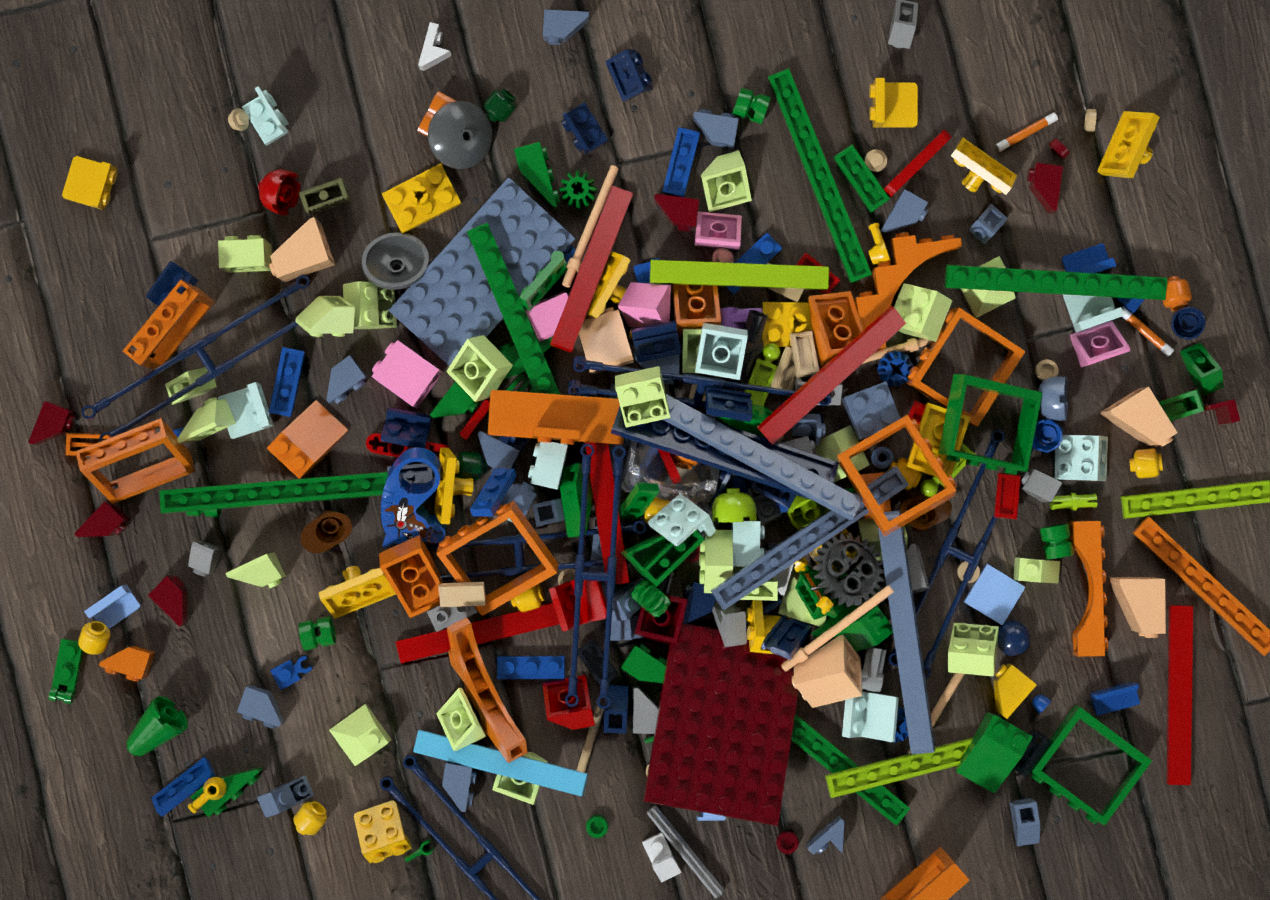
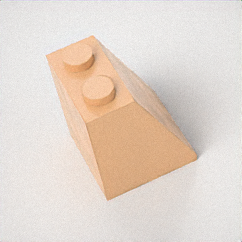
(302, 253)
(605, 339)
(1141, 418)
(1142, 603)
(829, 674)

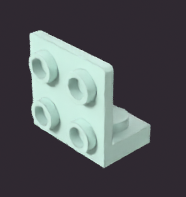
(265, 119)
(1090, 310)
(248, 410)
(1081, 458)
(680, 520)
(871, 716)

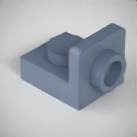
(988, 224)
(810, 426)

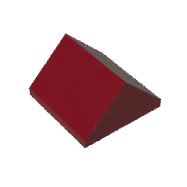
(665, 627)

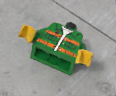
(812, 595)

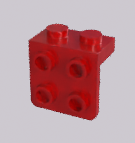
(592, 603)

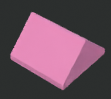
(718, 230)
(646, 304)
(546, 315)
(1098, 343)

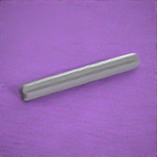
(685, 851)

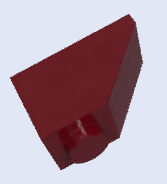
(1045, 184)
(679, 210)
(51, 423)
(104, 522)
(172, 599)

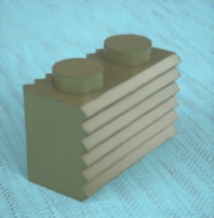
(325, 196)

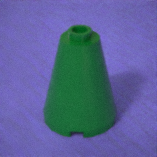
(156, 726)

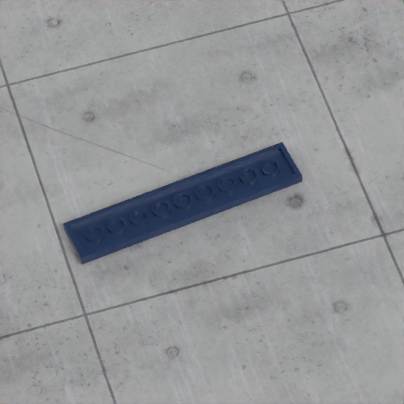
(678, 442)

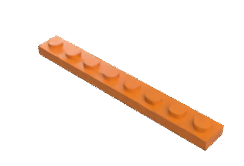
(1204, 584)

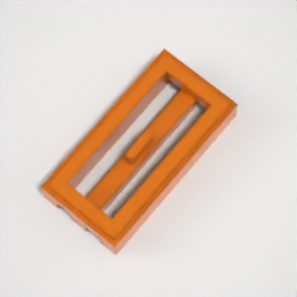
(69, 444)

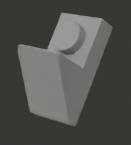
(731, 625)

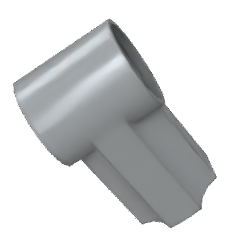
(872, 669)

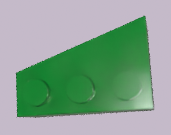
(659, 557)

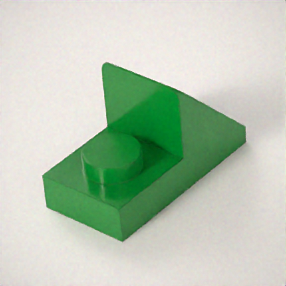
(1182, 405)

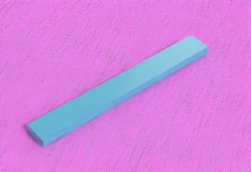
(492, 761)

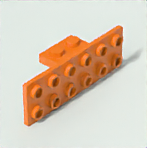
(553, 417)

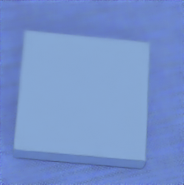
(994, 594)

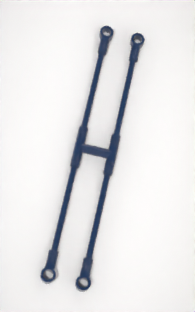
(198, 347)
(701, 382)
(518, 541)
(947, 548)
(609, 576)
(492, 852)

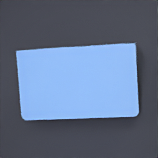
(114, 607)

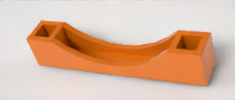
(1089, 634)

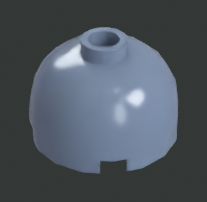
(1054, 398)

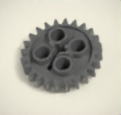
(835, 554)

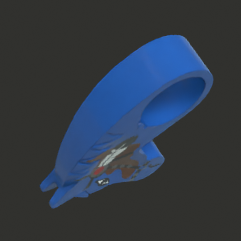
(401, 501)

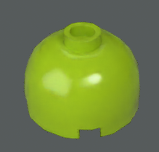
(733, 506)
(805, 511)

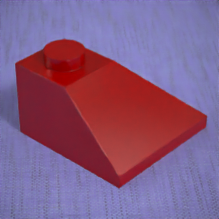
(562, 714)

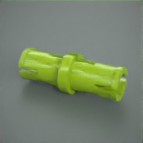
(1074, 501)

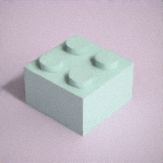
(721, 351)
(549, 464)
(746, 542)

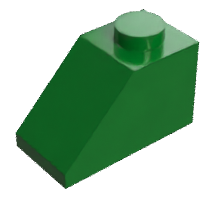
(1202, 369)
(454, 403)

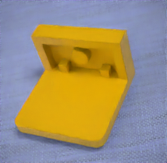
(893, 104)
(90, 182)
(759, 626)
(381, 832)

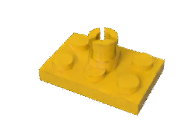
(1129, 145)
(982, 168)
(421, 198)
(608, 288)
(785, 319)
(931, 428)
(449, 486)
(356, 591)

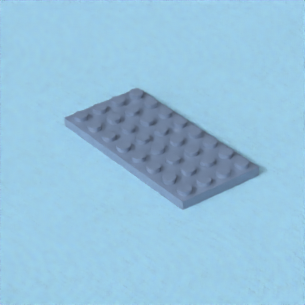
(454, 294)

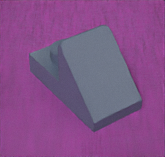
(624, 629)
(833, 831)

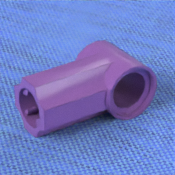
(735, 317)

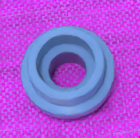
(889, 457)

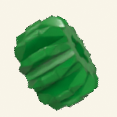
(586, 188)
(650, 598)

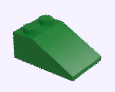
(864, 632)
(993, 752)

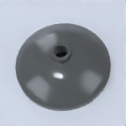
(447, 132)
(392, 253)

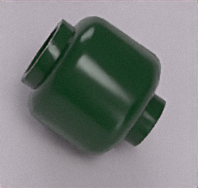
(500, 105)
(471, 465)

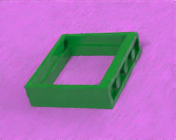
(1025, 429)
(1058, 737)

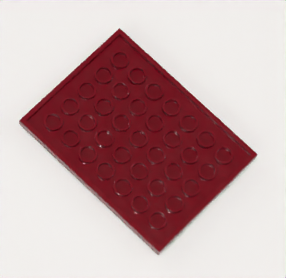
(722, 729)

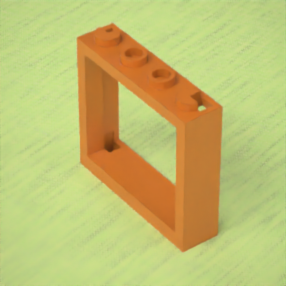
(169, 326)
(928, 355)
(127, 445)
(863, 491)
(483, 524)
(931, 880)

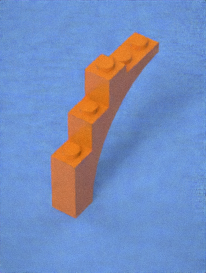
(888, 277)
(481, 692)

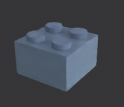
(871, 410)

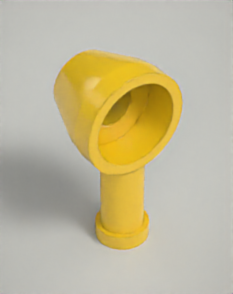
(879, 252)
(221, 788)

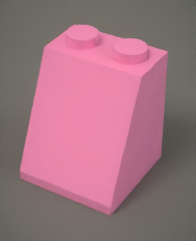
(406, 373)

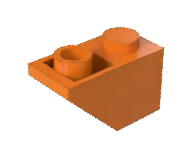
(132, 662)

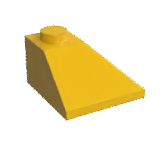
(1010, 689)

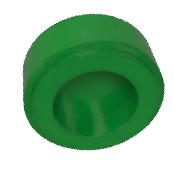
(597, 826)

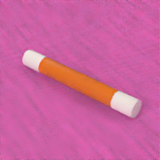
(1026, 132)
(1145, 331)

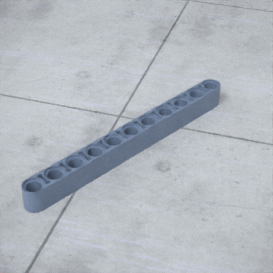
(907, 640)

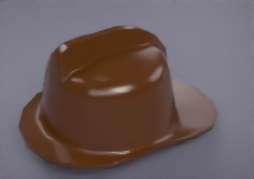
(932, 517)
(325, 531)

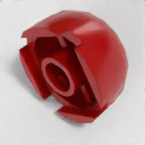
(279, 191)

